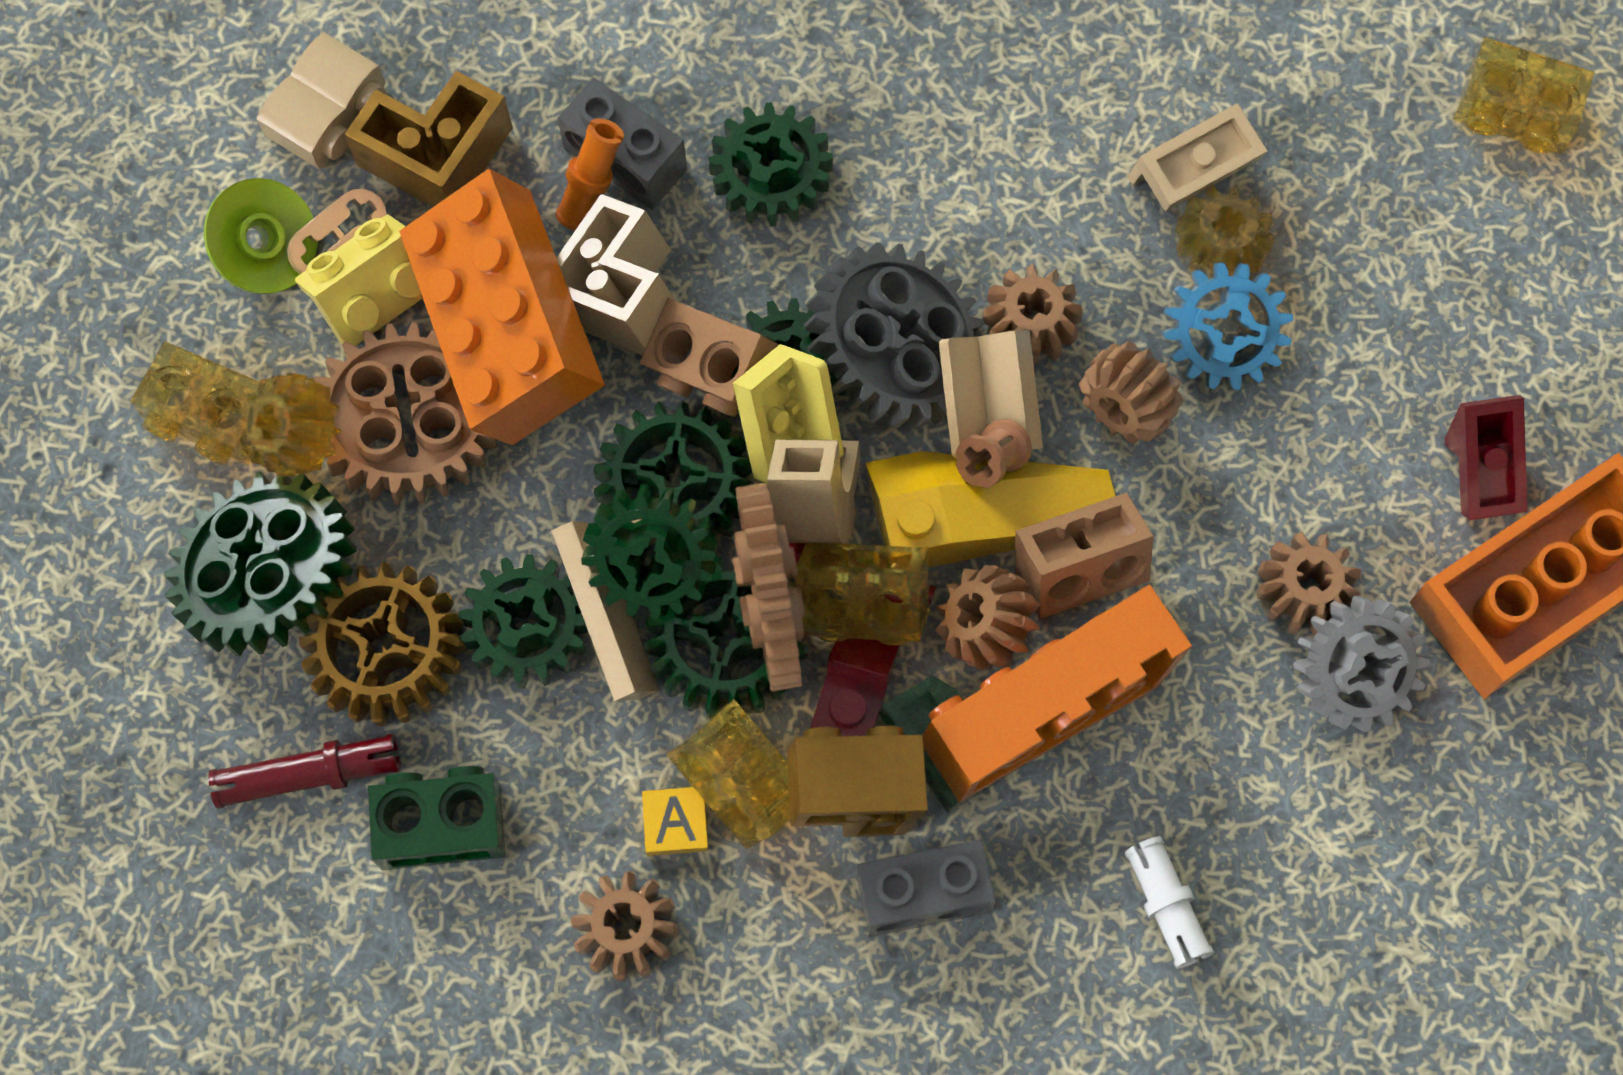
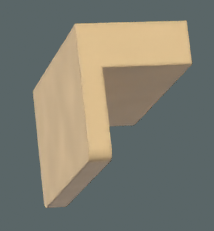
(1199, 157)
(987, 382)

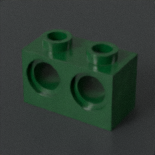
(436, 836)

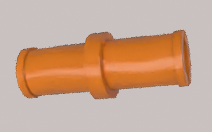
(589, 172)

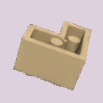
(613, 273)

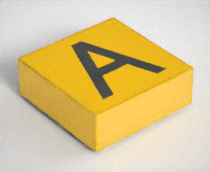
(674, 821)

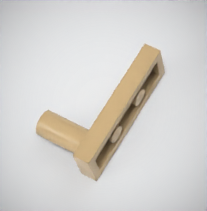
(609, 626)

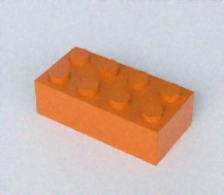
(500, 308)
(1532, 582)

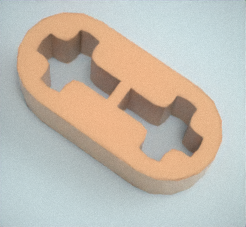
(327, 222)

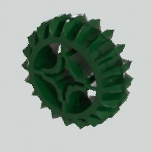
(698, 483)
(699, 631)

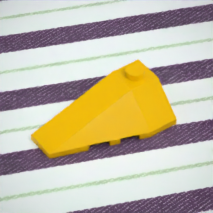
(930, 505)

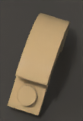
(814, 489)

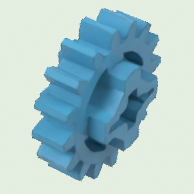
(1220, 353)

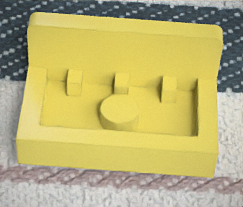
(362, 281)
(785, 399)

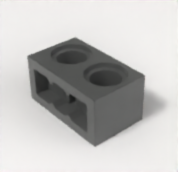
(648, 157)
(925, 888)

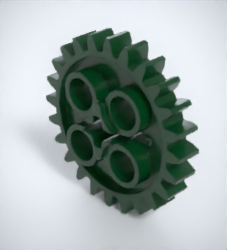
(260, 563)

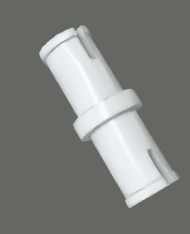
(1169, 902)

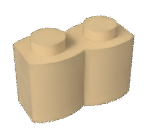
(320, 100)

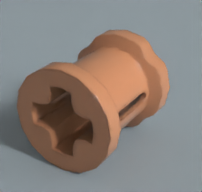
(1000, 459)

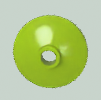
(272, 211)

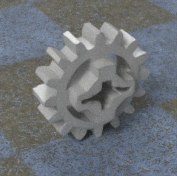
(1361, 663)

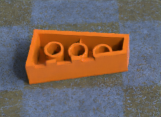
(1054, 693)

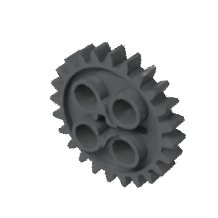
(893, 331)

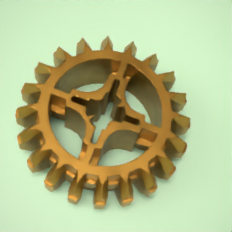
(375, 667)

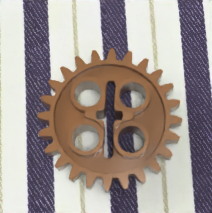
(379, 416)
(766, 564)

